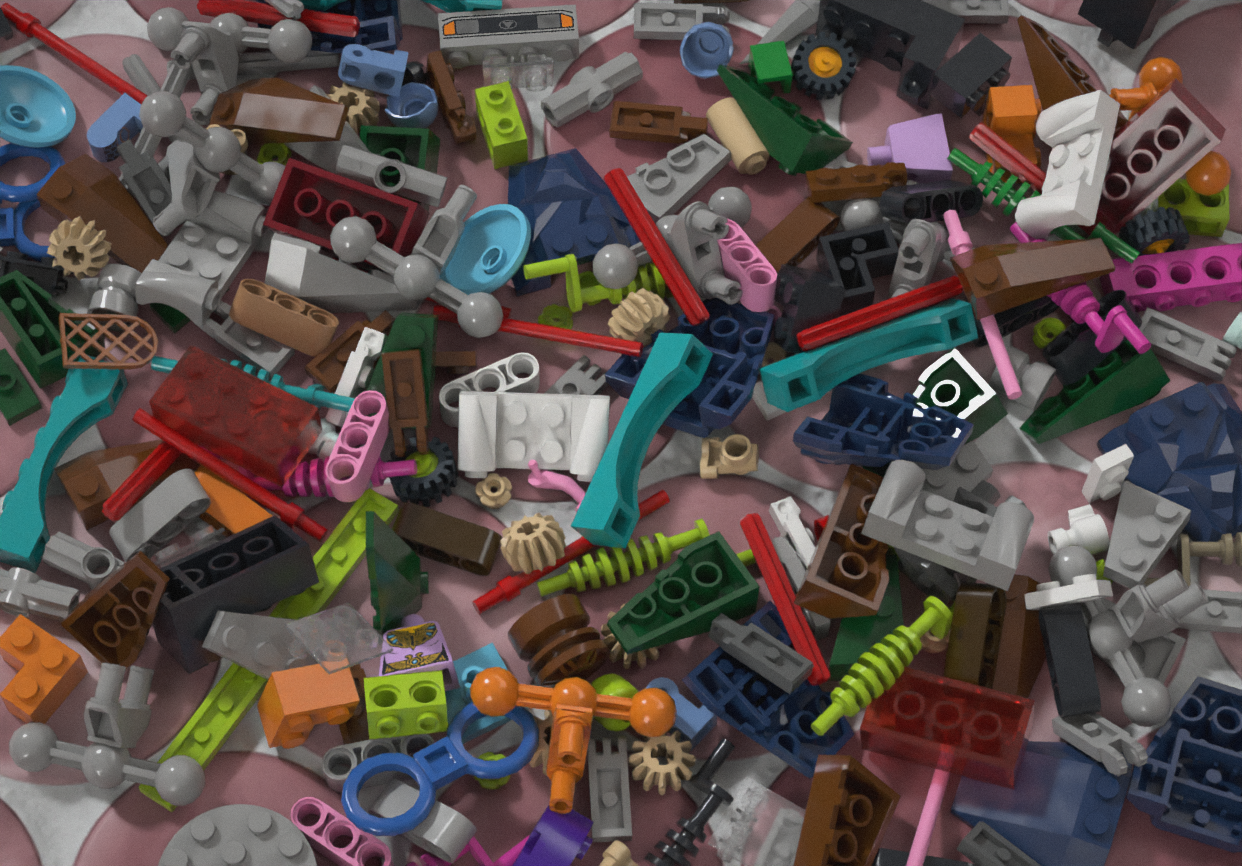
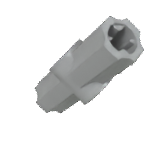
(591, 89)
(368, 169)
(79, 559)
(28, 594)

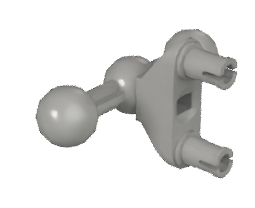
(215, 49)
(196, 165)
(692, 241)
(920, 248)
(419, 273)
(1138, 616)
(113, 729)

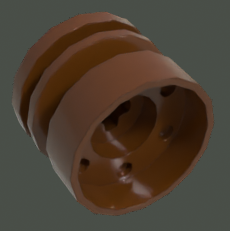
(558, 641)

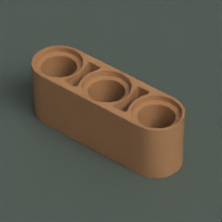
(283, 317)

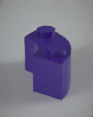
(556, 840)

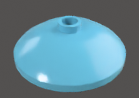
(33, 108)
(489, 250)

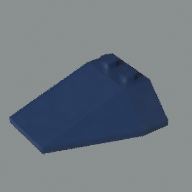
(1059, 808)

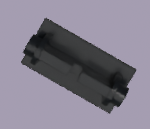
(44, 274)

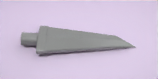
(792, 23)

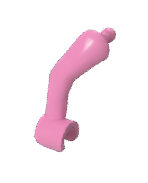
(550, 480)

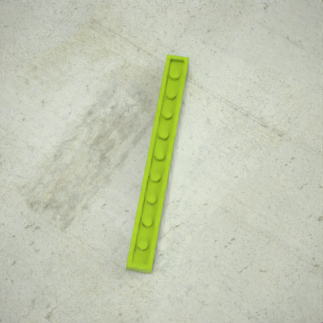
(241, 688)

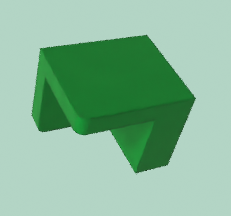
(771, 63)

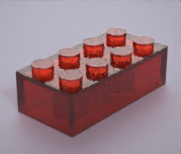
(237, 415)
(950, 727)

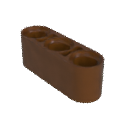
(798, 234)

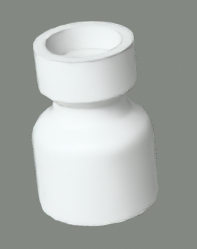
(1085, 531)

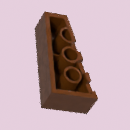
(844, 814)

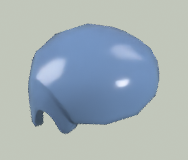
(705, 49)
(414, 107)

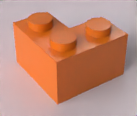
(1012, 115)
(45, 669)
(305, 697)

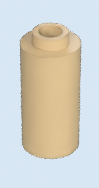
(737, 136)

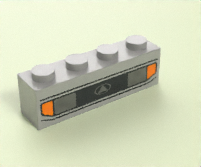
(477, 35)

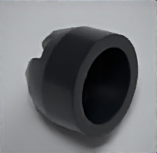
(414, 73)

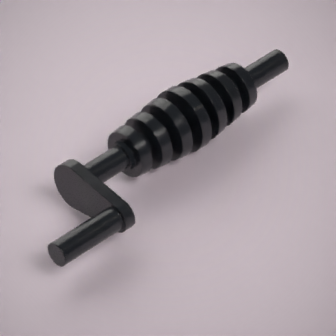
(693, 827)

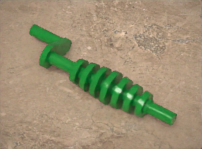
(981, 174)

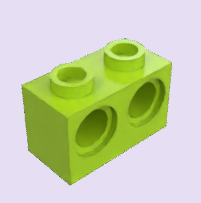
(501, 125)
(1196, 216)
(406, 704)

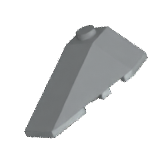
(328, 283)

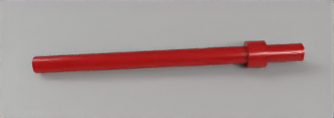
(32, 27)
(556, 334)
(290, 513)
(510, 587)

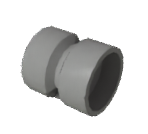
(115, 293)
(1032, 378)

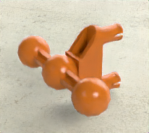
(1211, 172)
(573, 706)

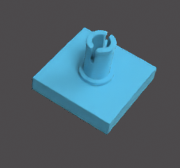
(457, 699)

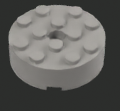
(238, 838)

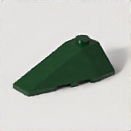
(788, 136)
(409, 145)
(1109, 388)
(958, 390)
(393, 575)
(687, 597)

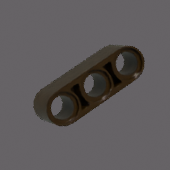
(447, 539)
(975, 634)

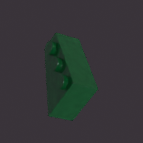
(32, 328)
(412, 332)
(862, 632)

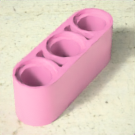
(749, 267)
(358, 461)
(330, 827)

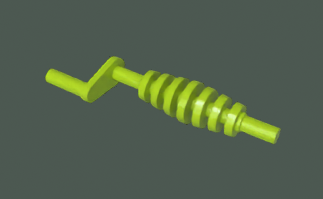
(647, 278)
(633, 557)
(883, 664)

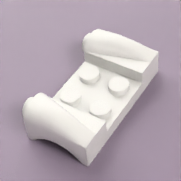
(1081, 143)
(523, 427)

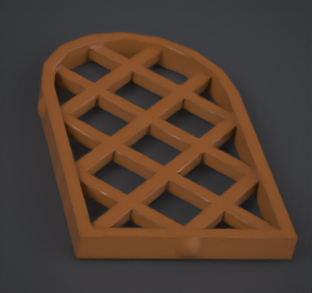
(64, 318)

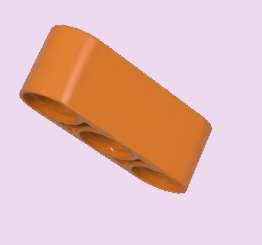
(228, 505)

